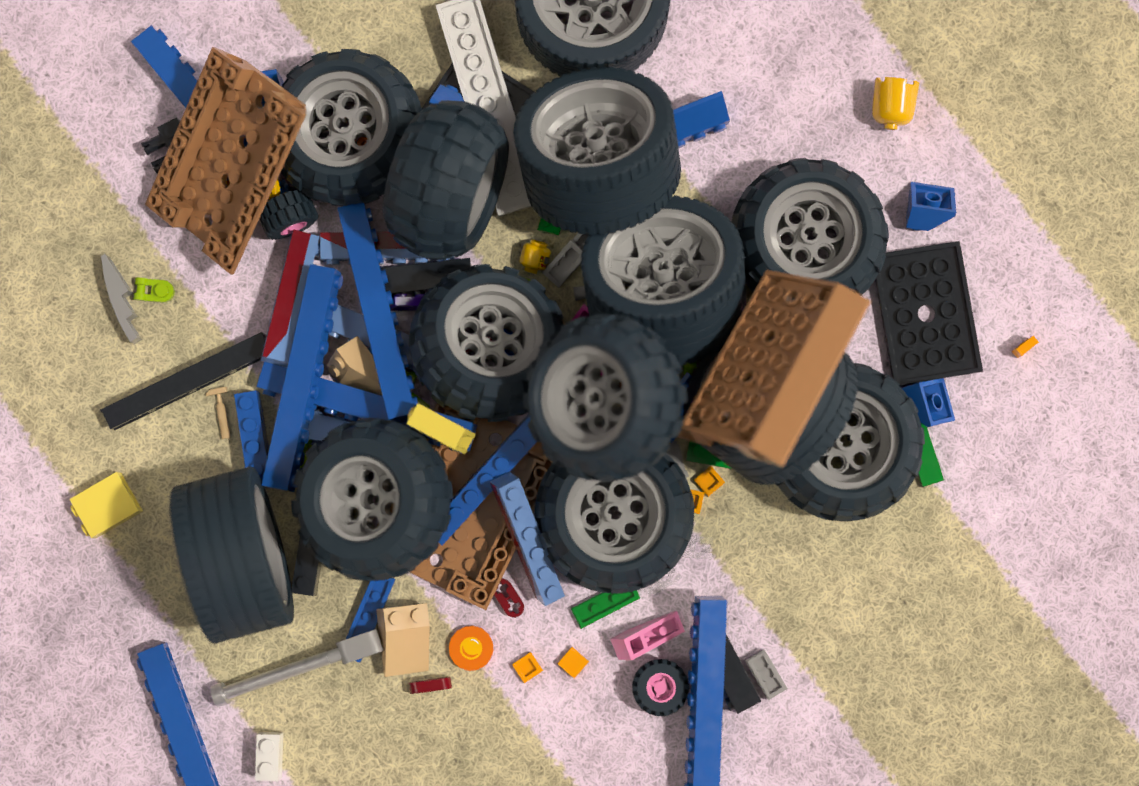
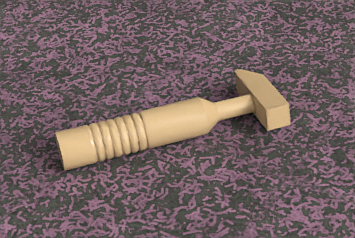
(221, 411)

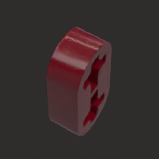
(513, 595)
(430, 685)

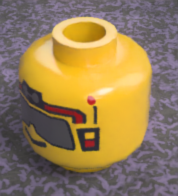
(535, 256)

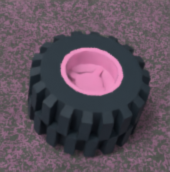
(287, 212)
(660, 687)

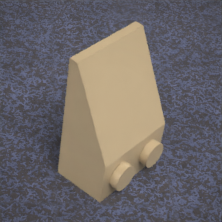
(355, 367)
(404, 639)

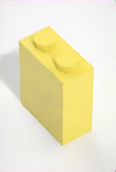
(440, 428)
(105, 505)

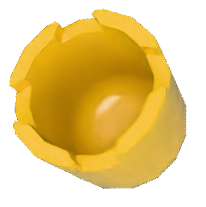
(894, 102)

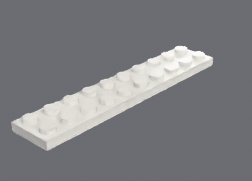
(483, 85)

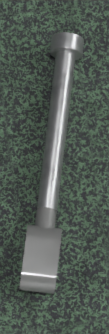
(346, 651)

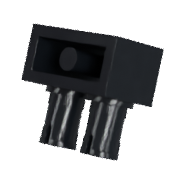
(164, 139)

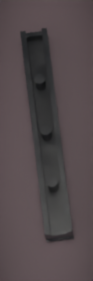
(184, 382)

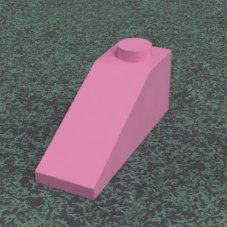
(647, 636)

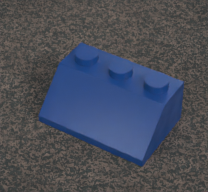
(701, 117)

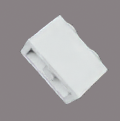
(269, 756)

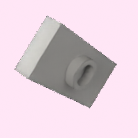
(766, 674)

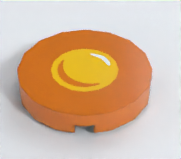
(471, 648)

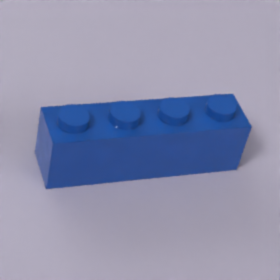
(252, 430)

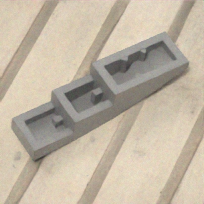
(566, 261)
(118, 292)

